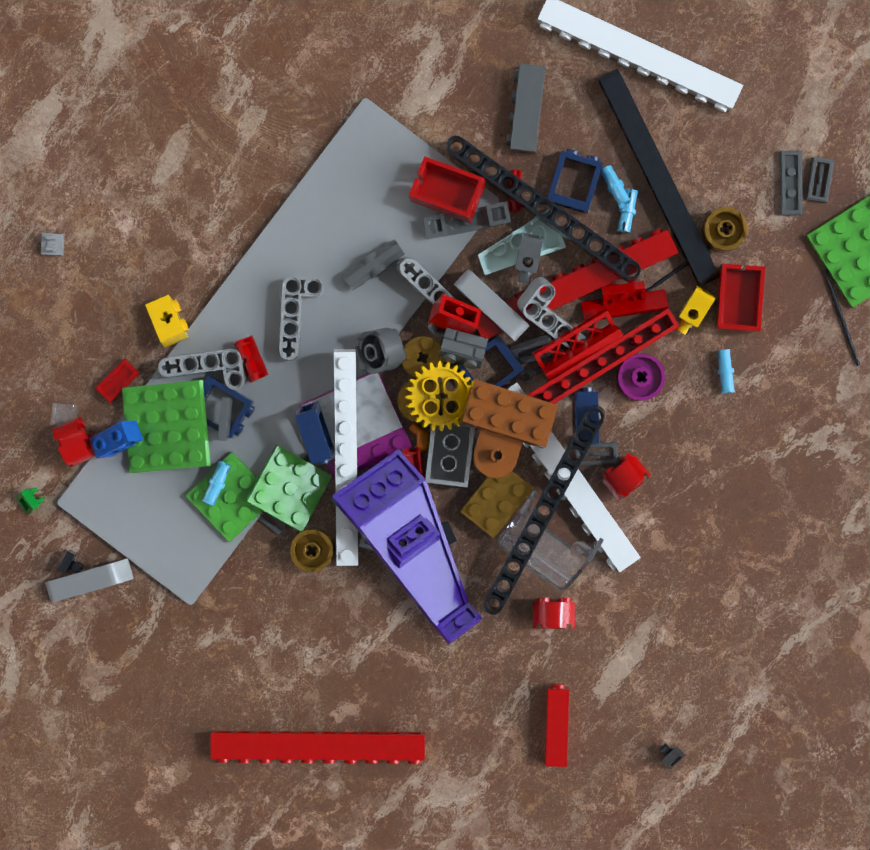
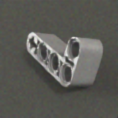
(427, 291)
(491, 305)
(540, 309)
(295, 318)
(202, 366)
(89, 580)

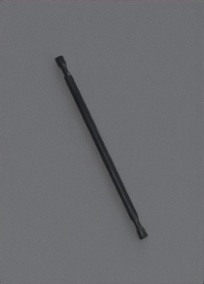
(671, 274)
(841, 317)

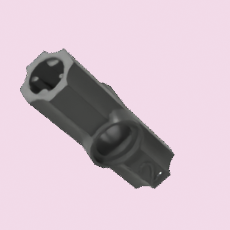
(373, 264)

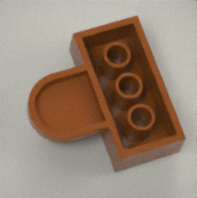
(504, 424)

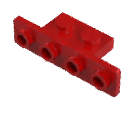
(626, 300)

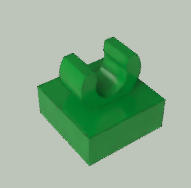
(28, 501)

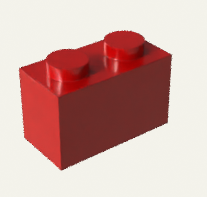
(454, 315)

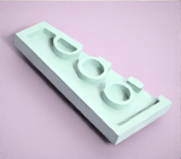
(505, 252)

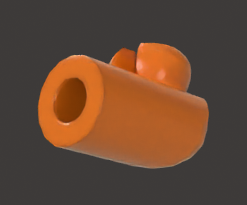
(422, 437)

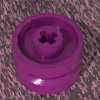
(653, 377)

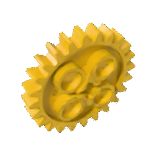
(420, 396)

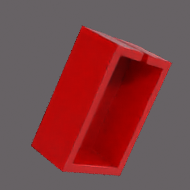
(447, 189)
(740, 297)

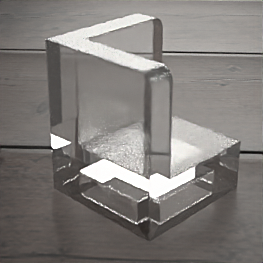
(63, 413)

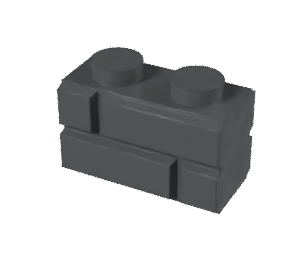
(463, 348)

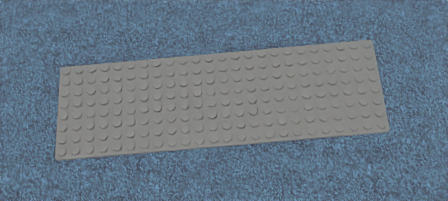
(332, 220)

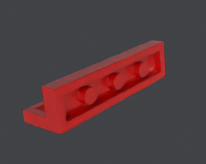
(579, 351)

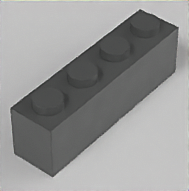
(527, 108)

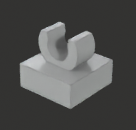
(52, 244)

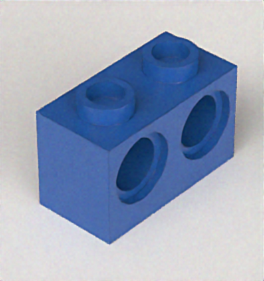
(116, 439)

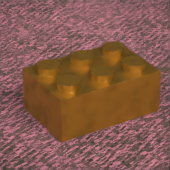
(496, 502)

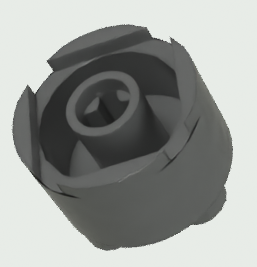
(380, 350)

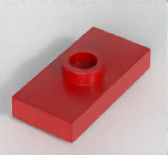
(119, 378)

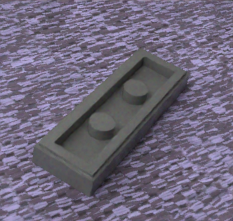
(791, 183)

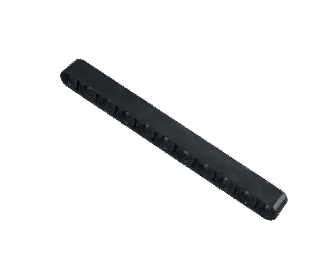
(658, 177)
(538, 199)
(536, 517)

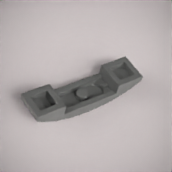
(484, 218)

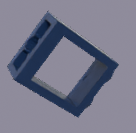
(568, 202)
(507, 354)
(583, 400)
(246, 411)
(315, 433)

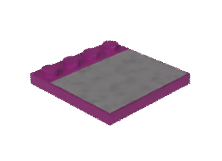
(378, 423)

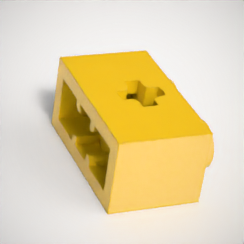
(159, 312)

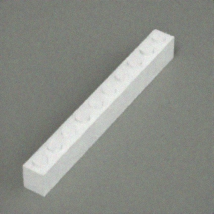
(640, 54)
(345, 449)
(586, 505)

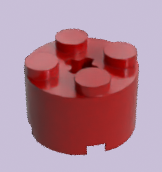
(74, 441)
(625, 477)
(553, 614)

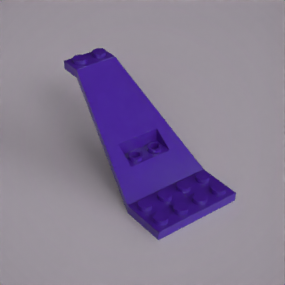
(388, 509)

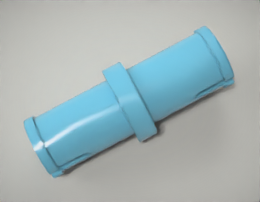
(615, 186)
(627, 213)
(725, 371)
(216, 483)

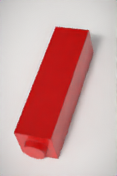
(557, 725)

